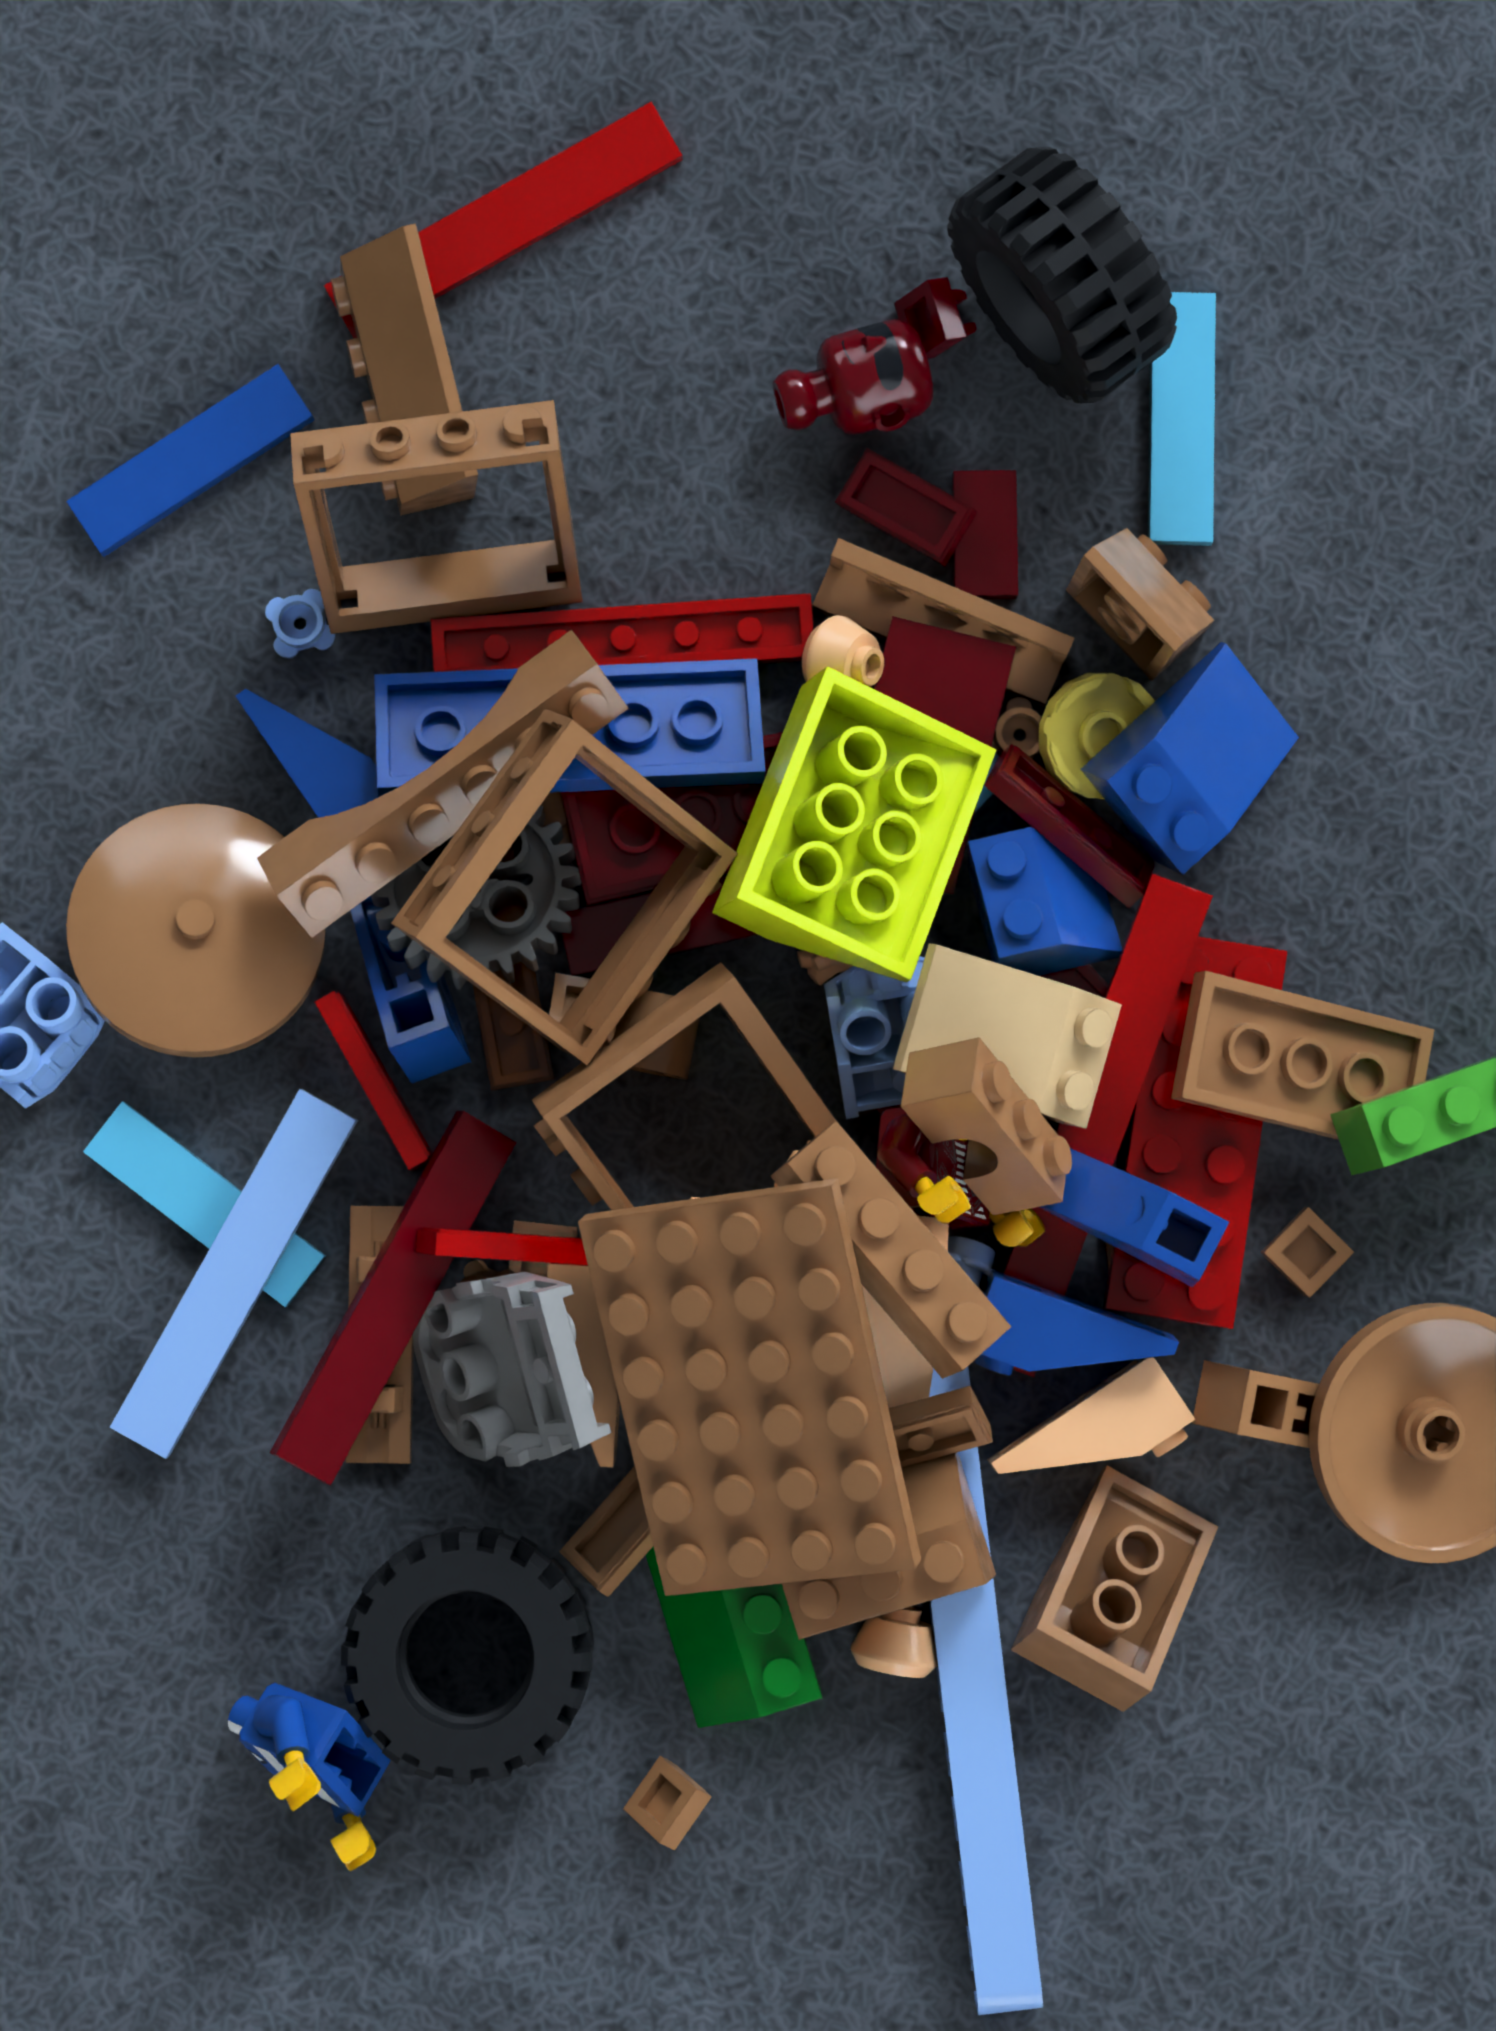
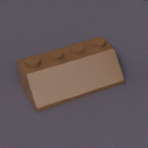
(400, 352)

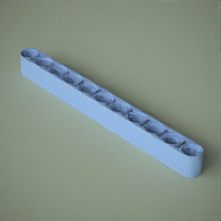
(984, 1779)

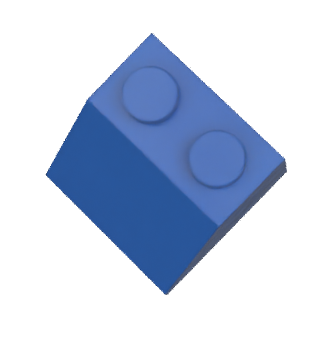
(1039, 905)

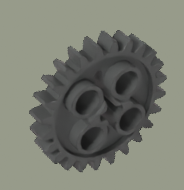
(478, 932)

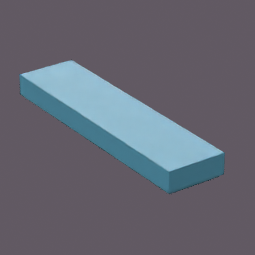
(1183, 427)
(187, 1191)

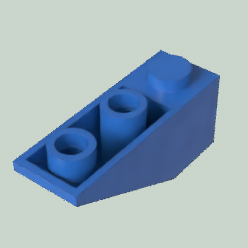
(1139, 1218)

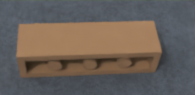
(901, 1257)

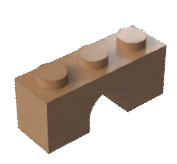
(1012, 1150)

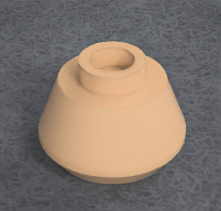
(845, 648)
(896, 1644)

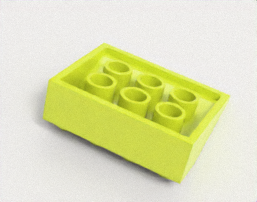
(855, 828)

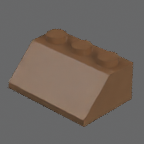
(950, 1551)

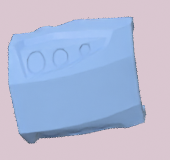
(867, 1028)
(49, 1043)

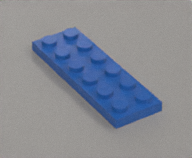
(681, 727)

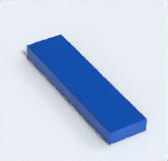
(190, 460)

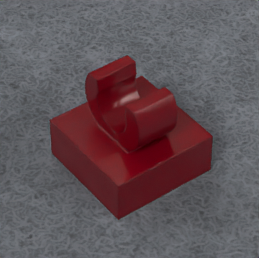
(935, 315)

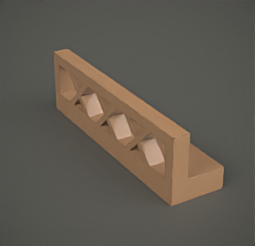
(877, 588)

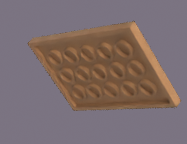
(751, 1388)

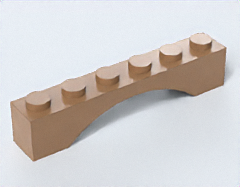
(350, 855)

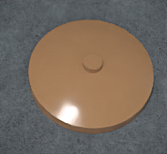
(187, 935)
(1411, 1433)

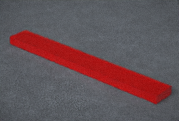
(1146, 987)

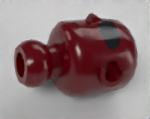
(862, 379)

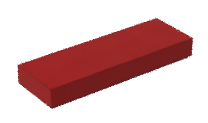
(375, 1080)
(500, 1246)

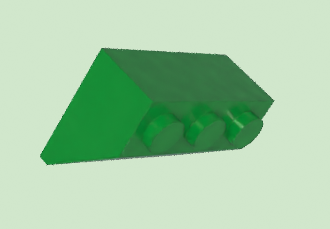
(737, 1651)

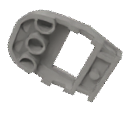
(506, 1369)

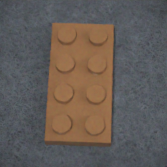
(1290, 1054)

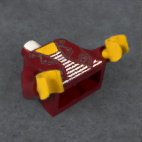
(933, 1184)

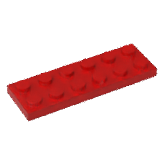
(1195, 1154)

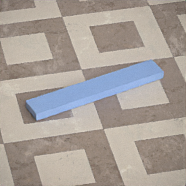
(233, 1273)

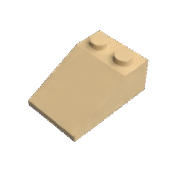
(1039, 1028)

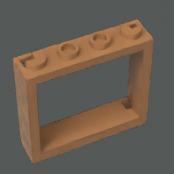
(442, 583)
(492, 831)
(640, 1040)

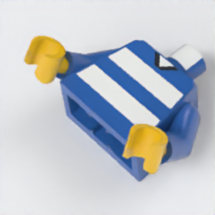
(314, 1753)

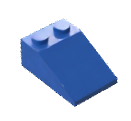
(1193, 760)

